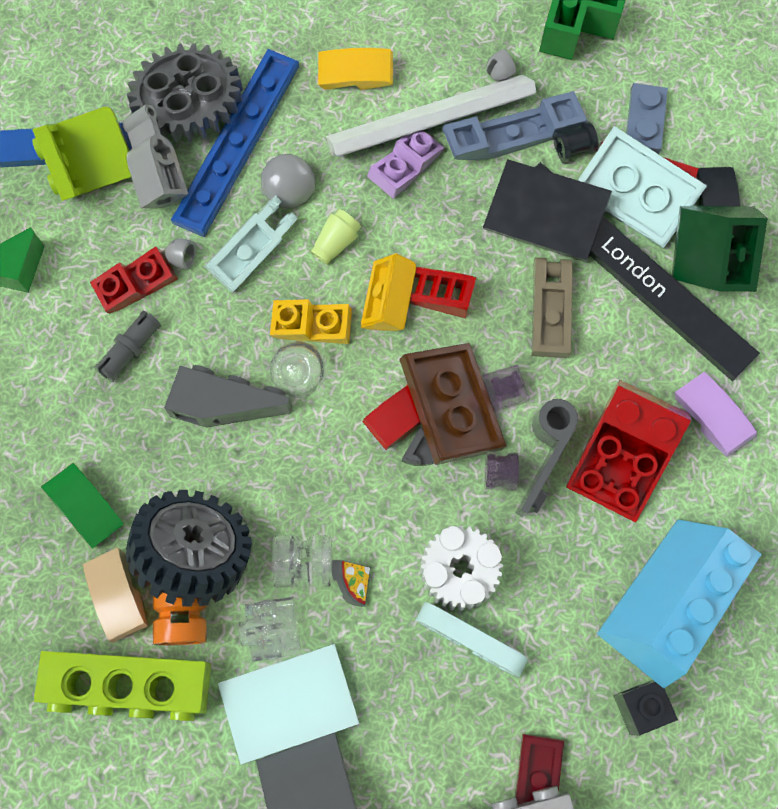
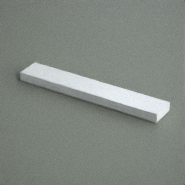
(431, 115)

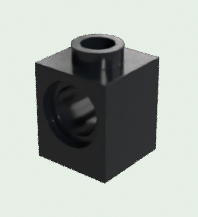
(645, 708)

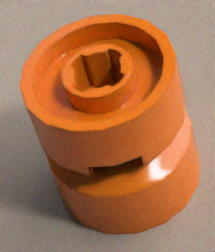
(170, 633)

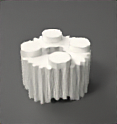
(482, 559)

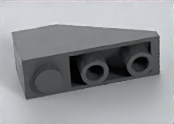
(216, 401)

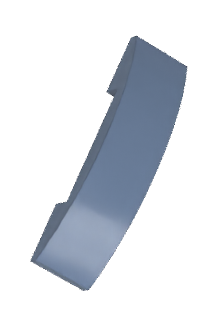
(516, 131)

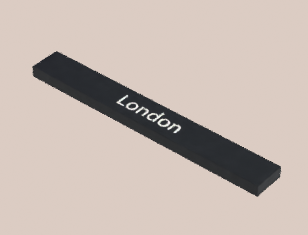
(670, 300)

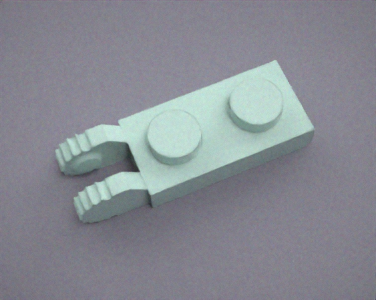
(248, 246)

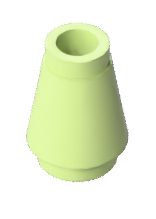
(335, 236)

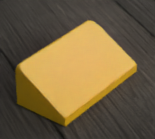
(388, 293)

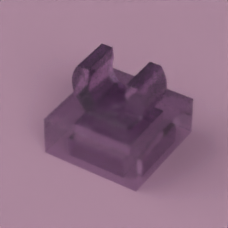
(506, 388)

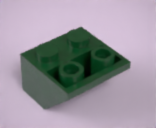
(719, 247)

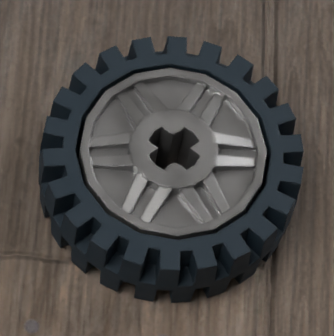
(188, 547)

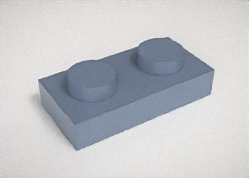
(647, 115)

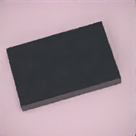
(547, 210)

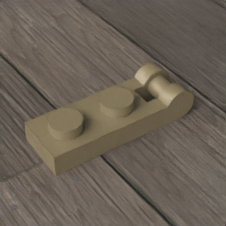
(552, 308)

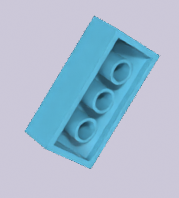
(678, 599)

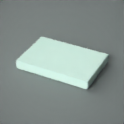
(642, 185)
(288, 704)

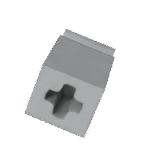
(152, 161)

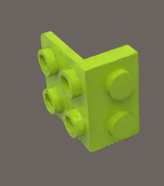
(83, 152)

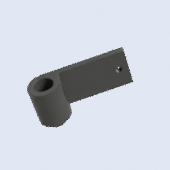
(554, 427)

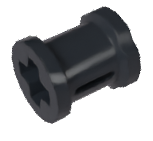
(576, 142)

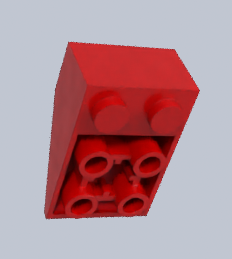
(628, 450)

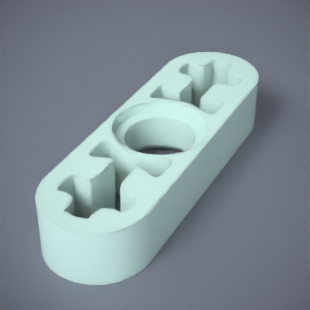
(474, 639)

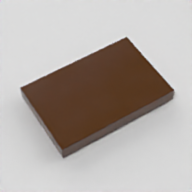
(452, 403)

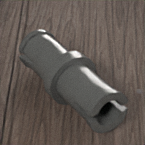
(127, 346)

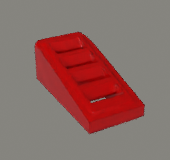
(452, 280)

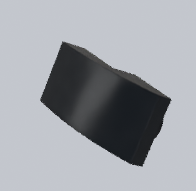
(720, 186)

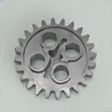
(187, 90)

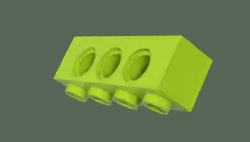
(61, 670)

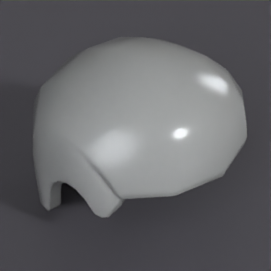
(288, 179)

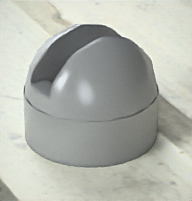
(501, 65)
(176, 250)

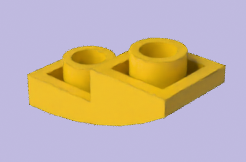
(355, 66)
(311, 322)

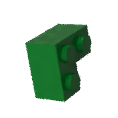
(570, 17)

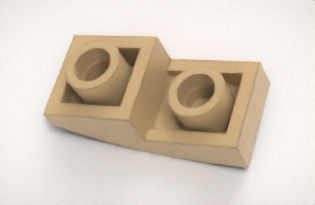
(113, 595)

